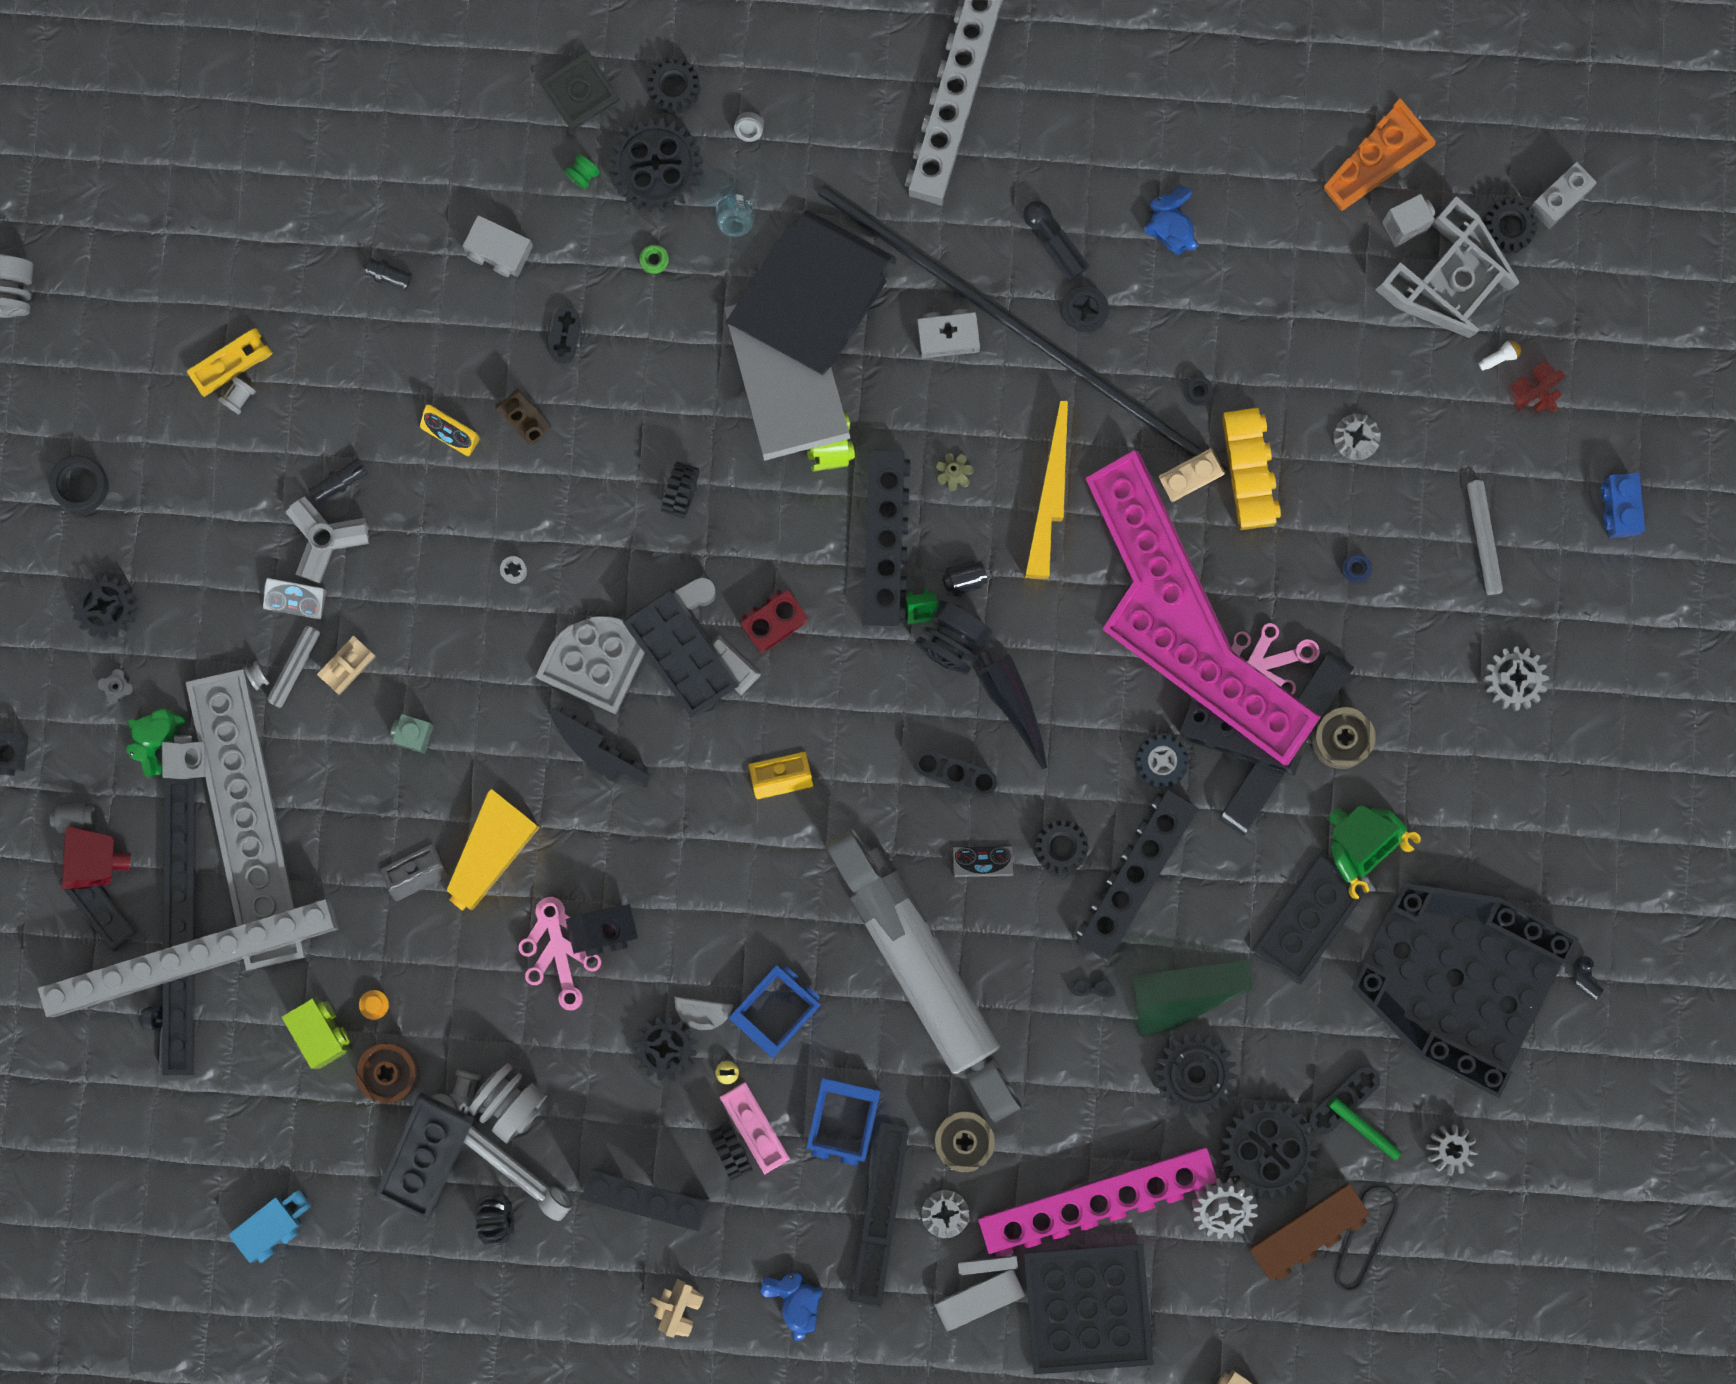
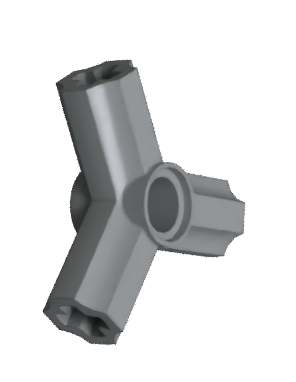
(311, 524)

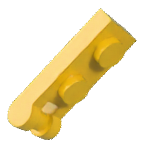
(228, 362)

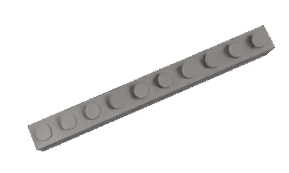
(188, 958)

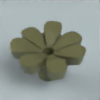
(957, 476)

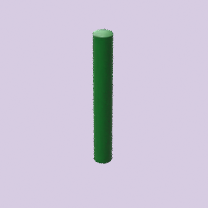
(1364, 1128)

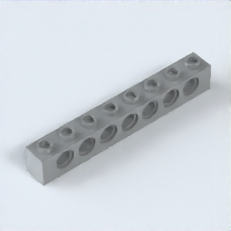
(933, 187)

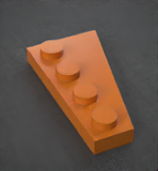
(1386, 151)

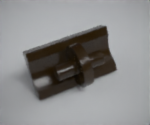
(523, 416)

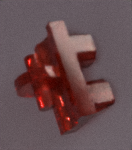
(1526, 394)

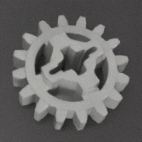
(1528, 678)
(1224, 1208)

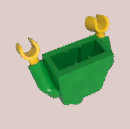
(1365, 840)

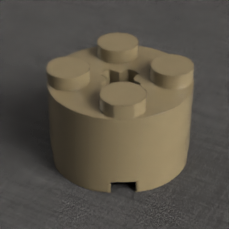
(1355, 726)
(976, 1129)

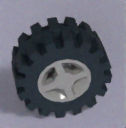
(1168, 753)

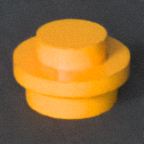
(373, 1004)

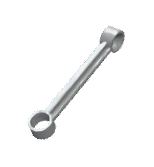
(551, 1200)

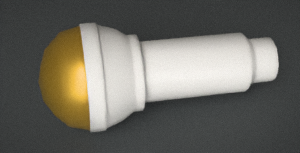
(1509, 351)

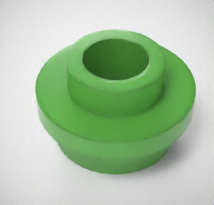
(652, 250)

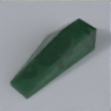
(1181, 995)

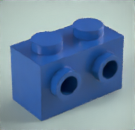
(1623, 505)

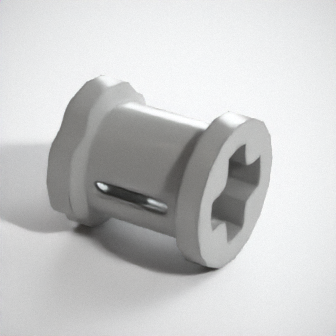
(236, 395)

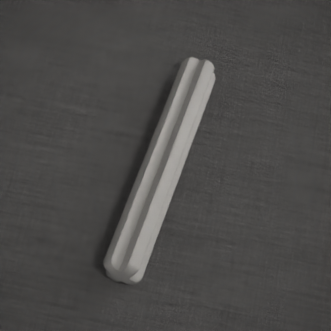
(1485, 537)

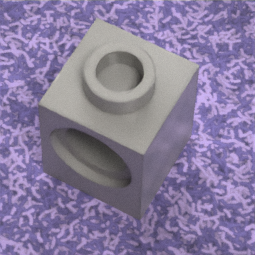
(183, 758)

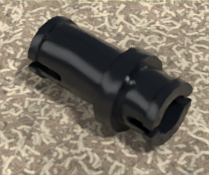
(383, 272)

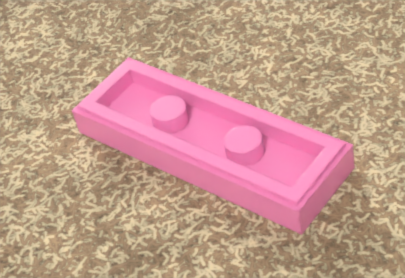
(754, 1128)

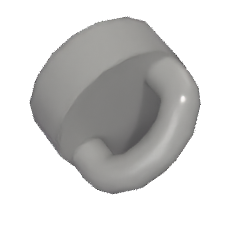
(749, 126)

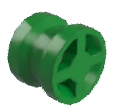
(581, 171)

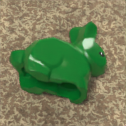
(148, 737)

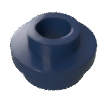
(1359, 559)

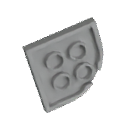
(593, 662)

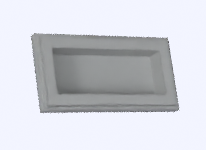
(740, 667)

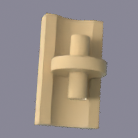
(346, 665)
(672, 1306)

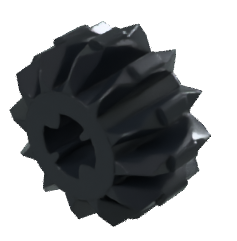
(495, 1220)

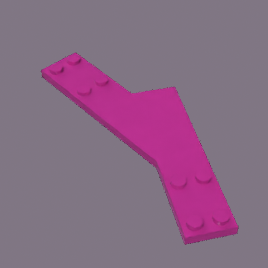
(1173, 625)

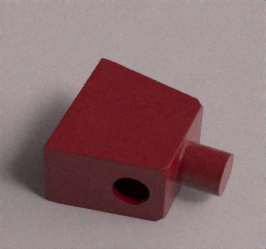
(90, 859)

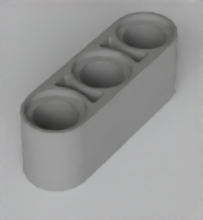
(979, 1299)

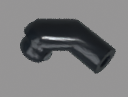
(1583, 977)

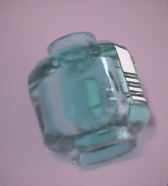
(734, 215)

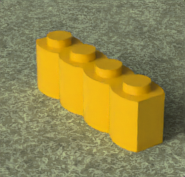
(1249, 469)

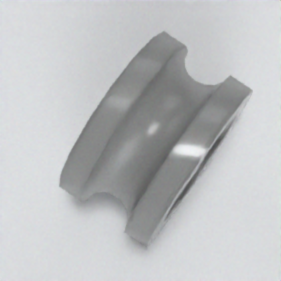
(510, 578)
(256, 675)

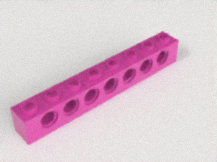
(993, 1225)

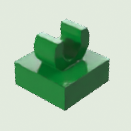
(920, 606)

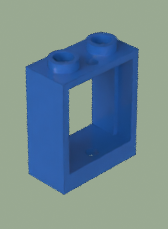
(753, 1032)
(847, 1156)

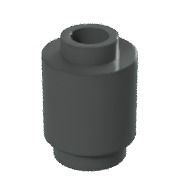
(73, 815)

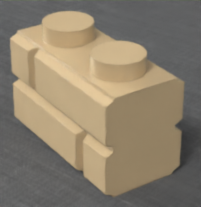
(1191, 475)

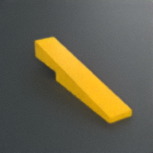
(1052, 500)

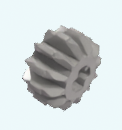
(1455, 1139)

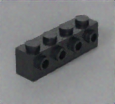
(1210, 731)

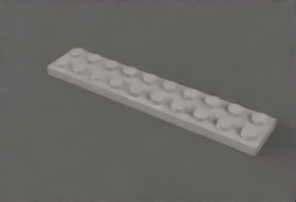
(242, 806)

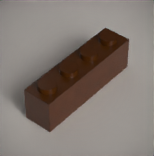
(1308, 1231)

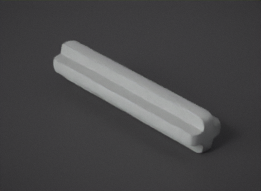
(293, 666)

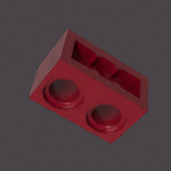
(778, 627)

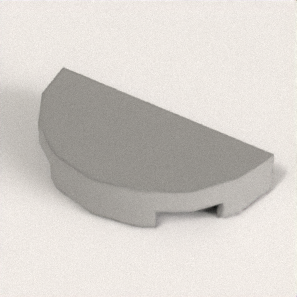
(702, 1014)
(988, 1265)

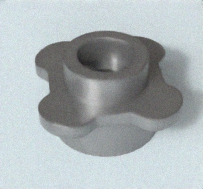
(123, 689)

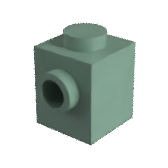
(411, 733)

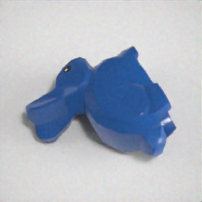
(1170, 224)
(799, 1302)

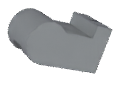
(697, 593)

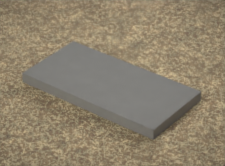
(787, 400)

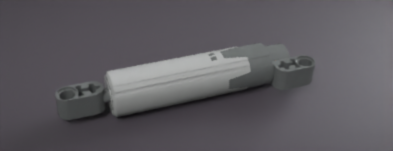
(924, 971)

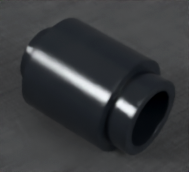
(965, 577)

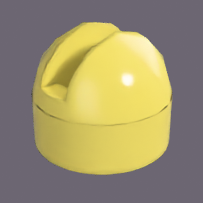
(727, 1065)

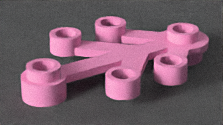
(1263, 664)
(556, 948)

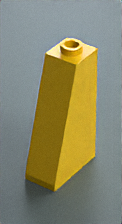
(490, 849)

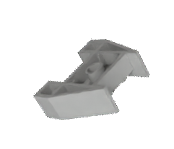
(1458, 279)

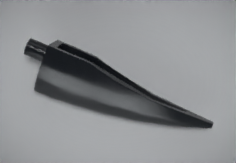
(1010, 695)

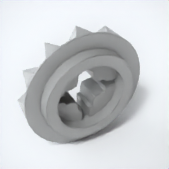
(1344, 441)
(933, 1206)

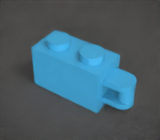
(269, 1226)

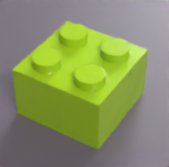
(317, 1033)

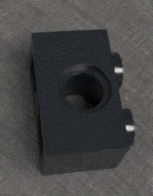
(587, 935)

